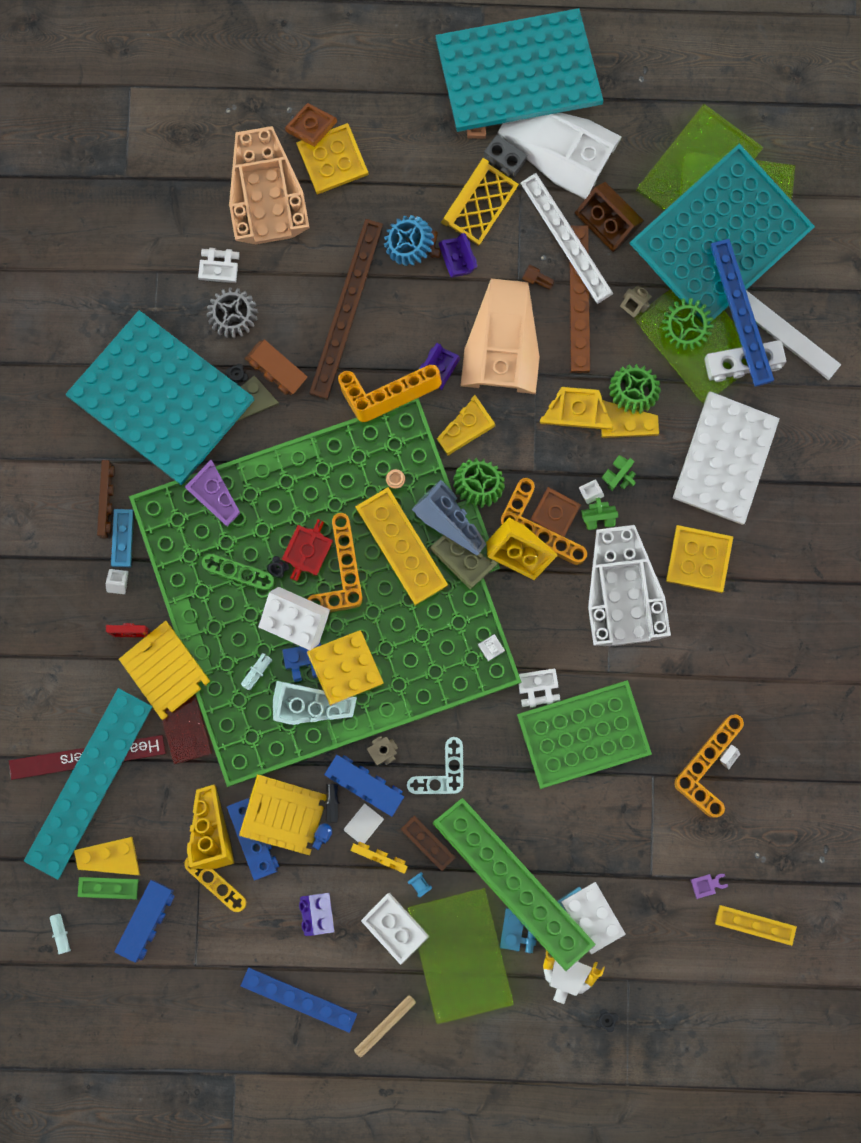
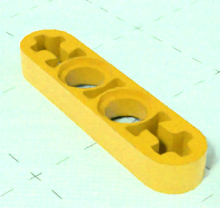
(213, 886)

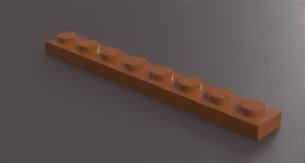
(579, 313)

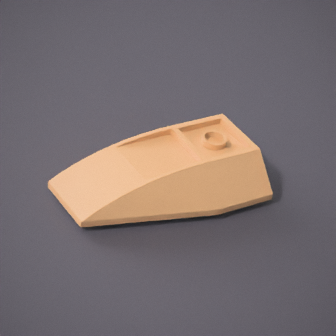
(264, 190)
(503, 340)

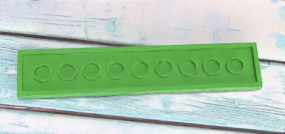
(514, 884)

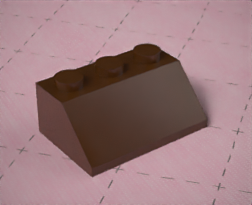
(609, 216)

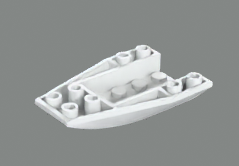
(563, 148)
(624, 591)

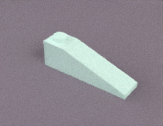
(303, 704)

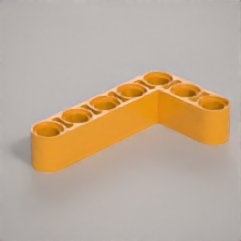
(389, 396)
(554, 538)
(345, 570)
(705, 764)

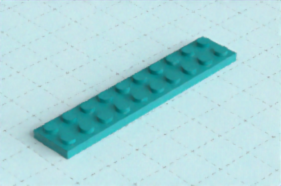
(88, 784)

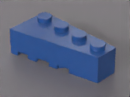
(365, 786)

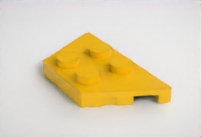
(578, 409)

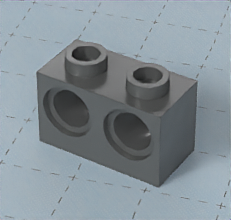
(508, 153)

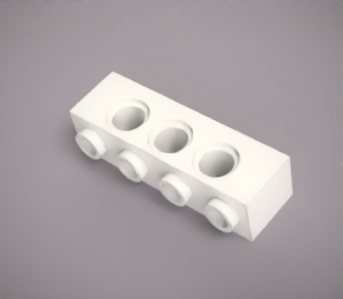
(716, 371)

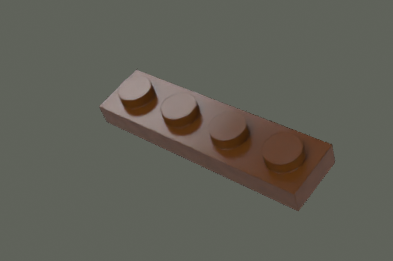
(105, 507)

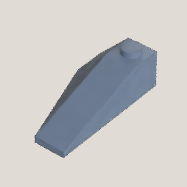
(443, 514)

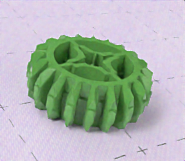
(672, 317)
(633, 395)
(484, 478)

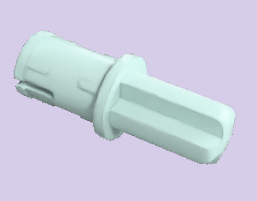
(256, 671)
(59, 933)

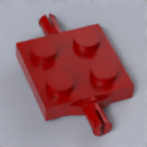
(307, 550)

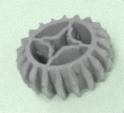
(238, 299)

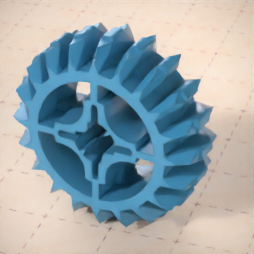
(399, 250)

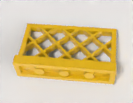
(464, 197)

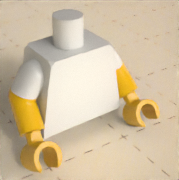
(574, 981)

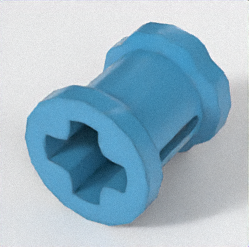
(420, 884)

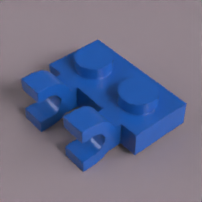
(296, 658)

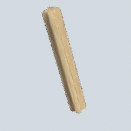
(384, 1026)

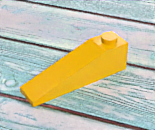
(209, 837)

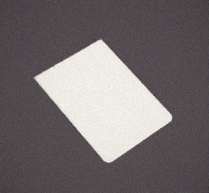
(363, 824)

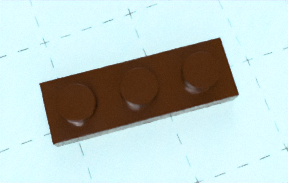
(428, 843)

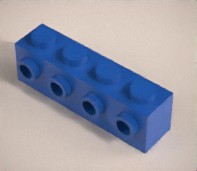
(256, 852)
(144, 921)

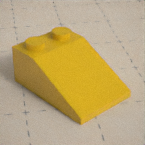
(519, 549)

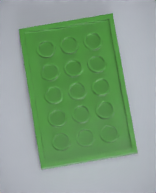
(584, 734)

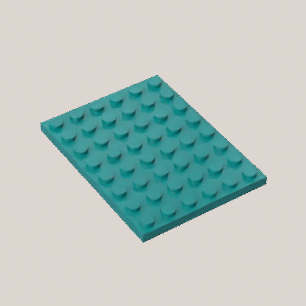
(518, 69)
(731, 203)
(160, 397)

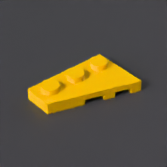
(628, 424)
(467, 426)
(379, 856)
(109, 857)

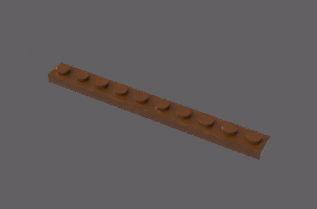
(346, 309)

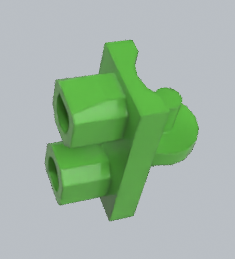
(624, 466)
(599, 511)

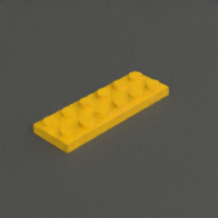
(401, 546)

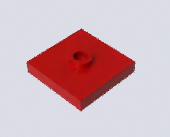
(128, 630)

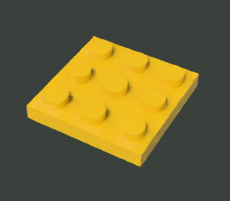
(333, 160)
(699, 559)
(345, 667)

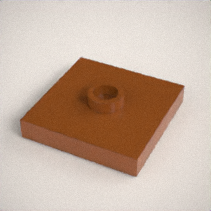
(311, 124)
(555, 512)

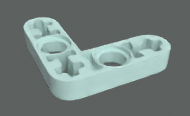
(444, 780)

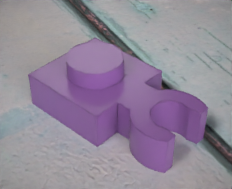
(705, 886)

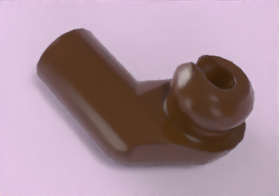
(436, 252)

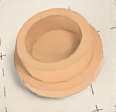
(395, 479)

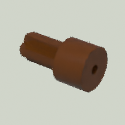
(533, 275)

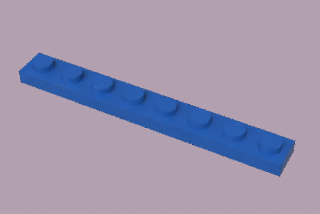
(742, 312)

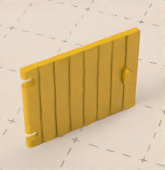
(165, 671)
(285, 814)

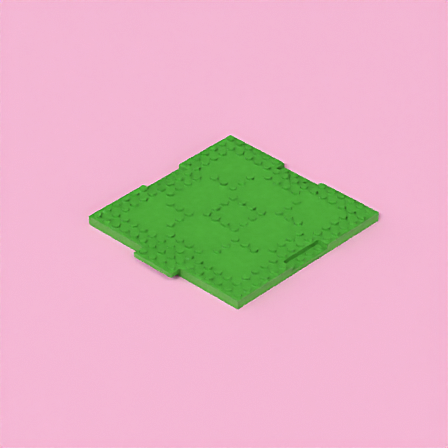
(421, 650)

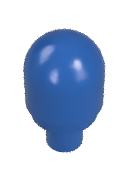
(322, 835)

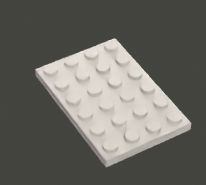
(726, 458)

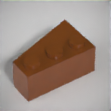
(275, 367)

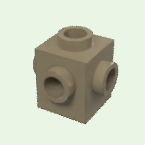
(636, 301)
(378, 757)

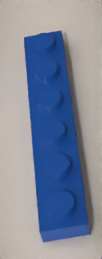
(299, 1000)

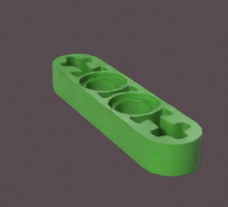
(237, 574)

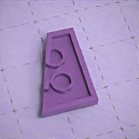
(213, 494)

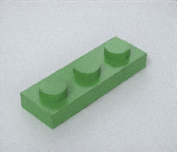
(108, 888)

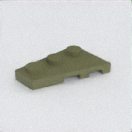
(262, 397)
(462, 562)

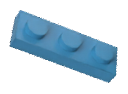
(122, 538)

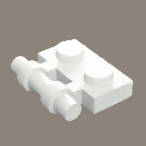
(218, 271)
(536, 682)

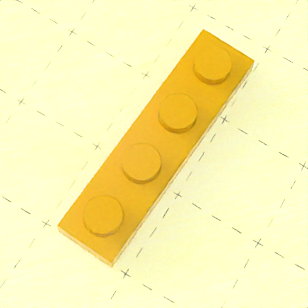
(755, 925)

